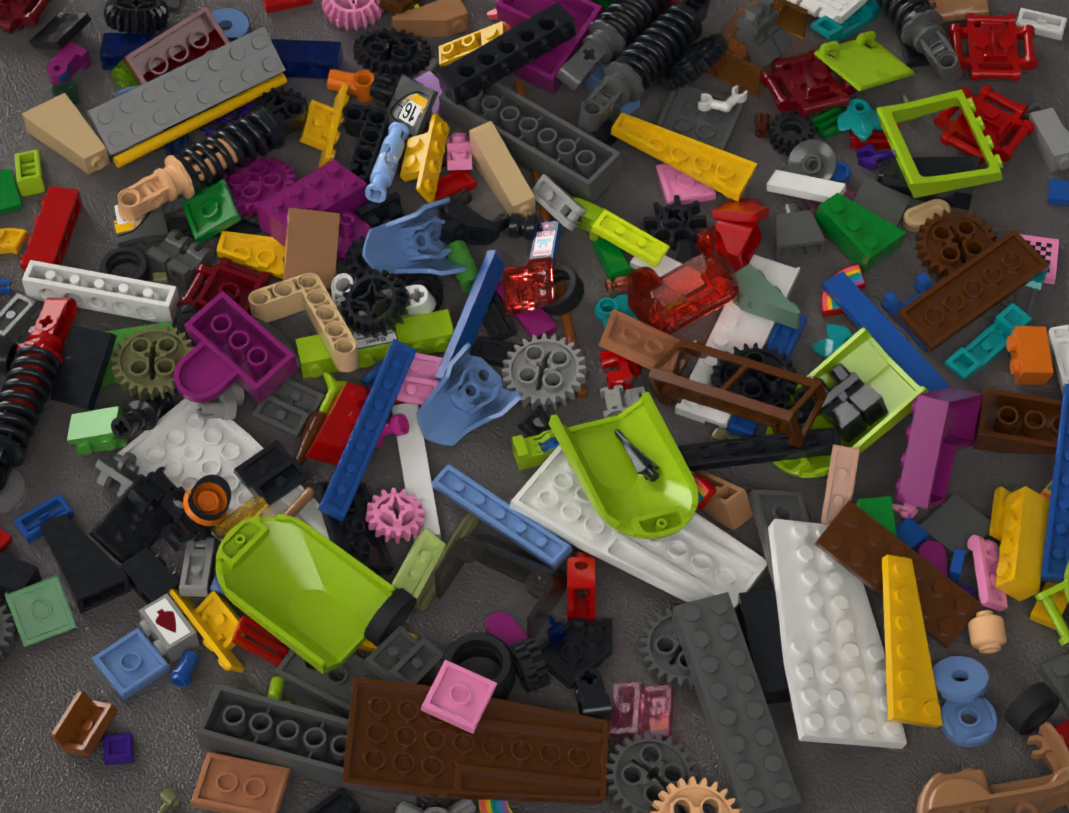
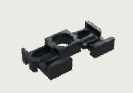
(162, 488)

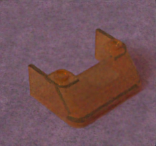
(739, 72)

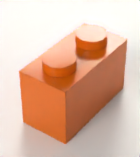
(1030, 355)

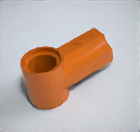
(358, 83)

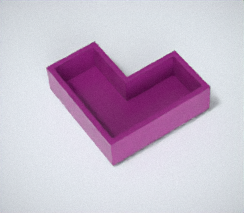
(544, 69)
(940, 427)

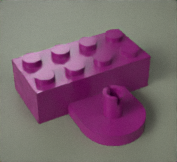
(327, 190)
(228, 350)

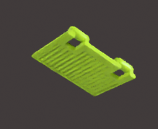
(863, 65)

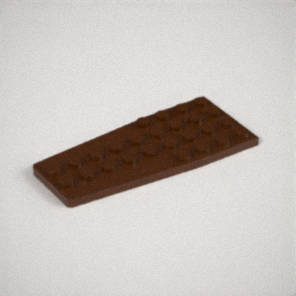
(511, 756)

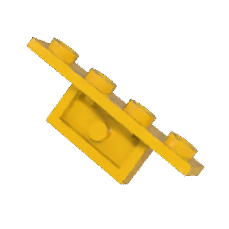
(322, 125)
(425, 157)
(215, 623)

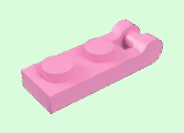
(986, 563)

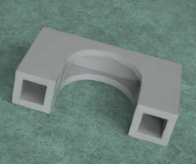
(1051, 139)

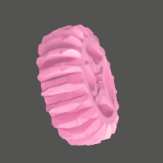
(352, 15)

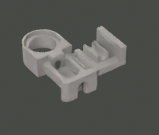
(618, 399)

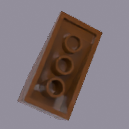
(1017, 423)

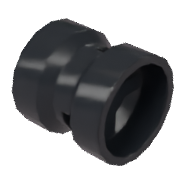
(522, 226)

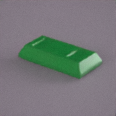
(611, 258)

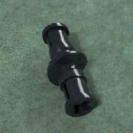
(141, 415)

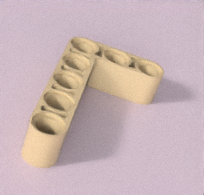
(309, 294)

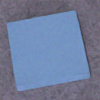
(131, 664)

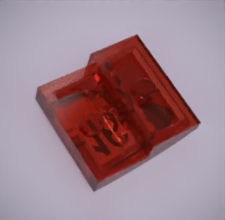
(528, 286)

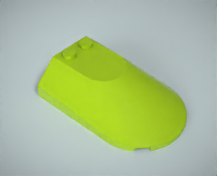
(881, 373)
(611, 481)
(300, 587)

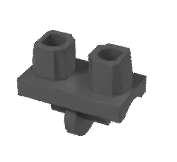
(118, 469)

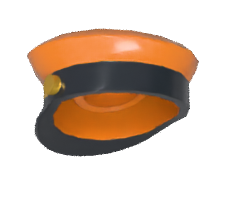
(208, 500)

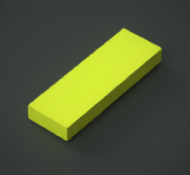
(630, 238)

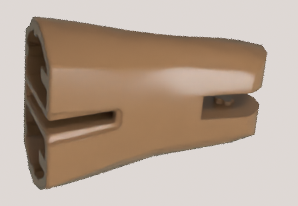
(956, 9)

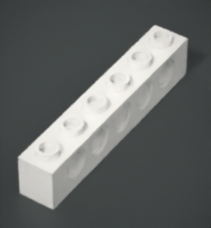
(102, 291)

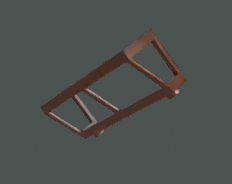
(674, 388)

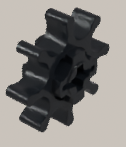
(675, 222)

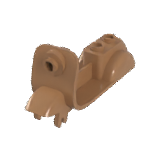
(971, 793)

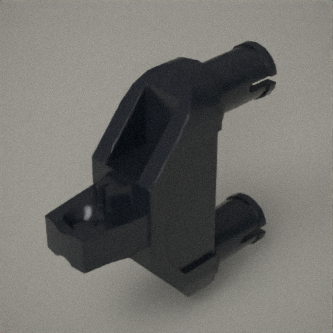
(468, 225)

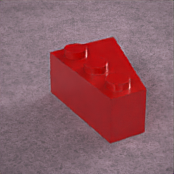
(338, 424)

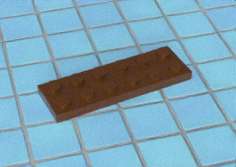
(972, 290)
(862, 542)

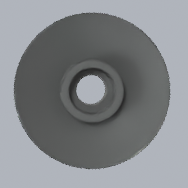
(813, 151)

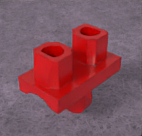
(623, 371)

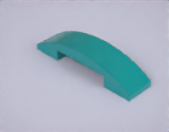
(856, 22)
(987, 345)

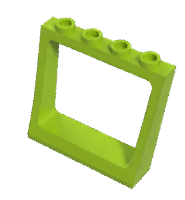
(925, 186)

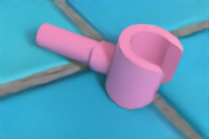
(905, 510)

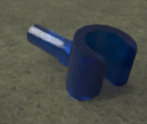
(555, 632)

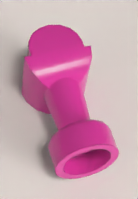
(398, 425)

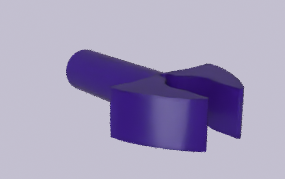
(874, 156)

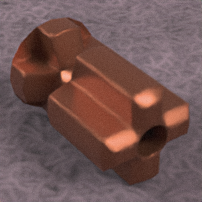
(762, 125)
(619, 284)

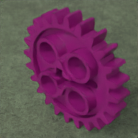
(258, 183)

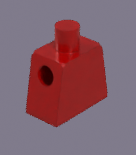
(740, 240)
(581, 576)

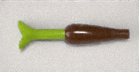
(317, 418)

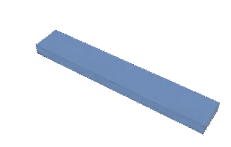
(501, 517)

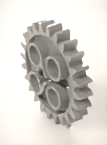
(567, 375)

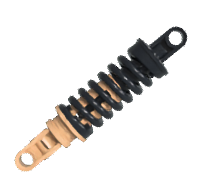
(212, 157)

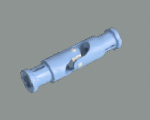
(387, 162)

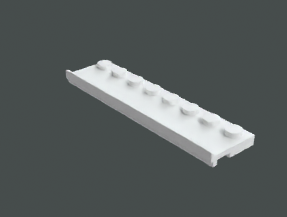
(735, 329)

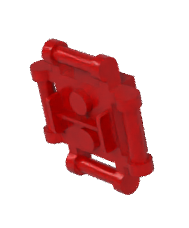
(992, 47)
(997, 124)

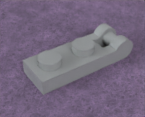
(557, 202)
(197, 567)

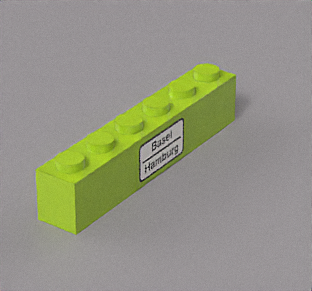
(423, 332)

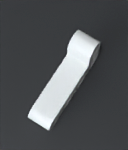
(420, 297)

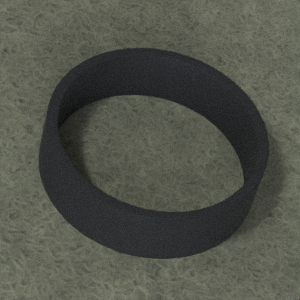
(390, 616)

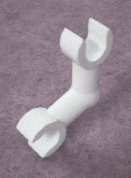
(708, 103)

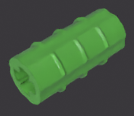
(461, 255)

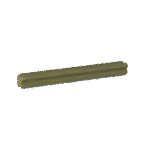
(465, 529)

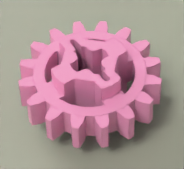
(382, 517)

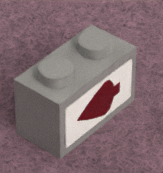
(168, 628)

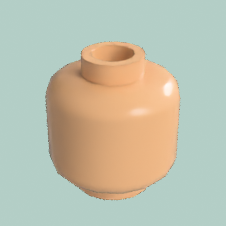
(987, 632)

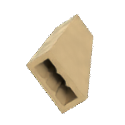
(67, 133)
(500, 170)

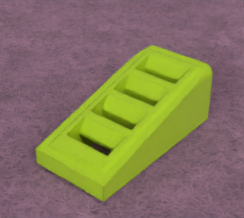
(29, 175)

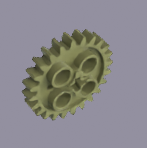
(129, 360)

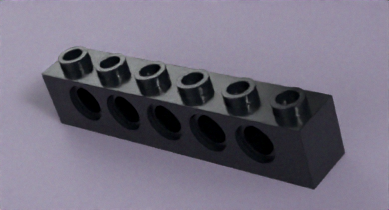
(506, 53)

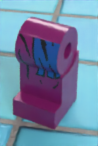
(67, 63)

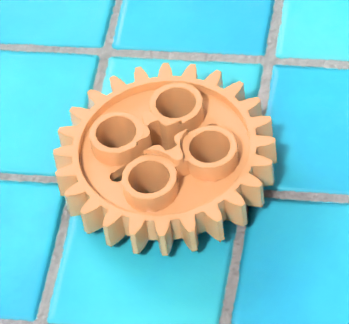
(693, 797)

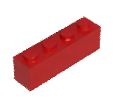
(53, 227)

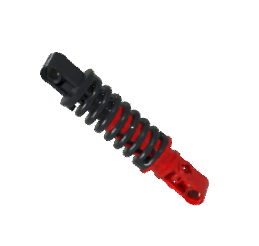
(30, 380)

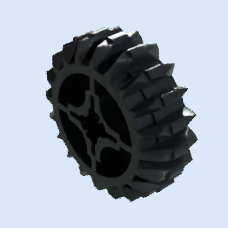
(136, 15)
(384, 313)

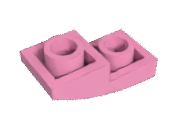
(459, 152)

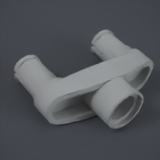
(223, 406)

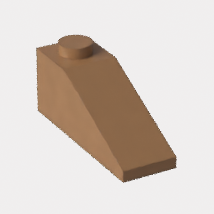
(434, 19)
(729, 504)

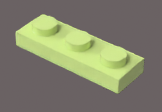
(419, 563)

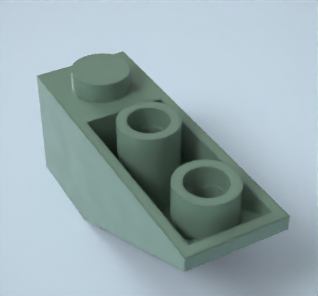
(764, 299)

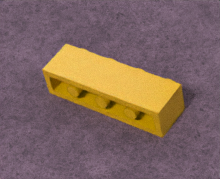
(1022, 543)

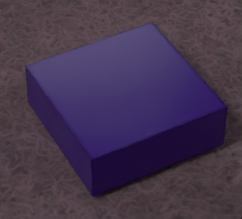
(118, 749)

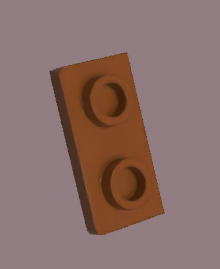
(83, 725)

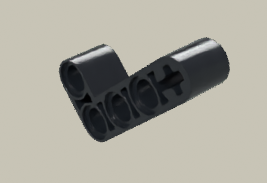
(371, 128)

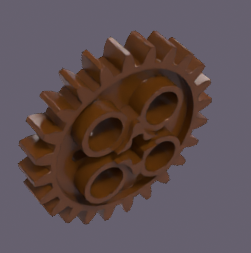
(936, 250)

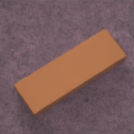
(840, 481)

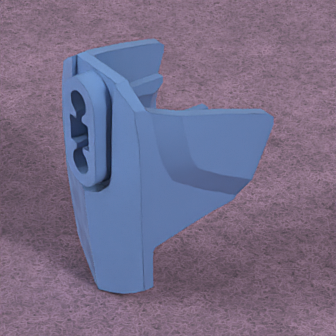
(407, 246)
(451, 412)

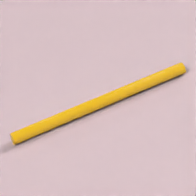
(199, 120)

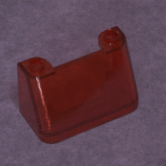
(685, 291)

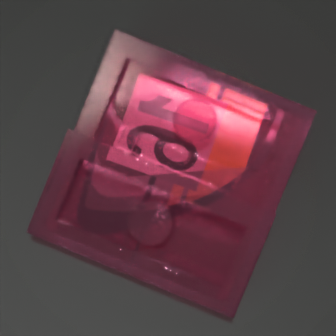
(641, 710)

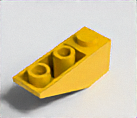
(462, 46)

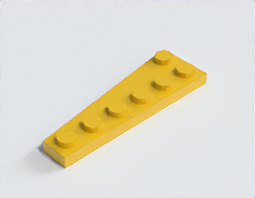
(703, 162)
(909, 669)

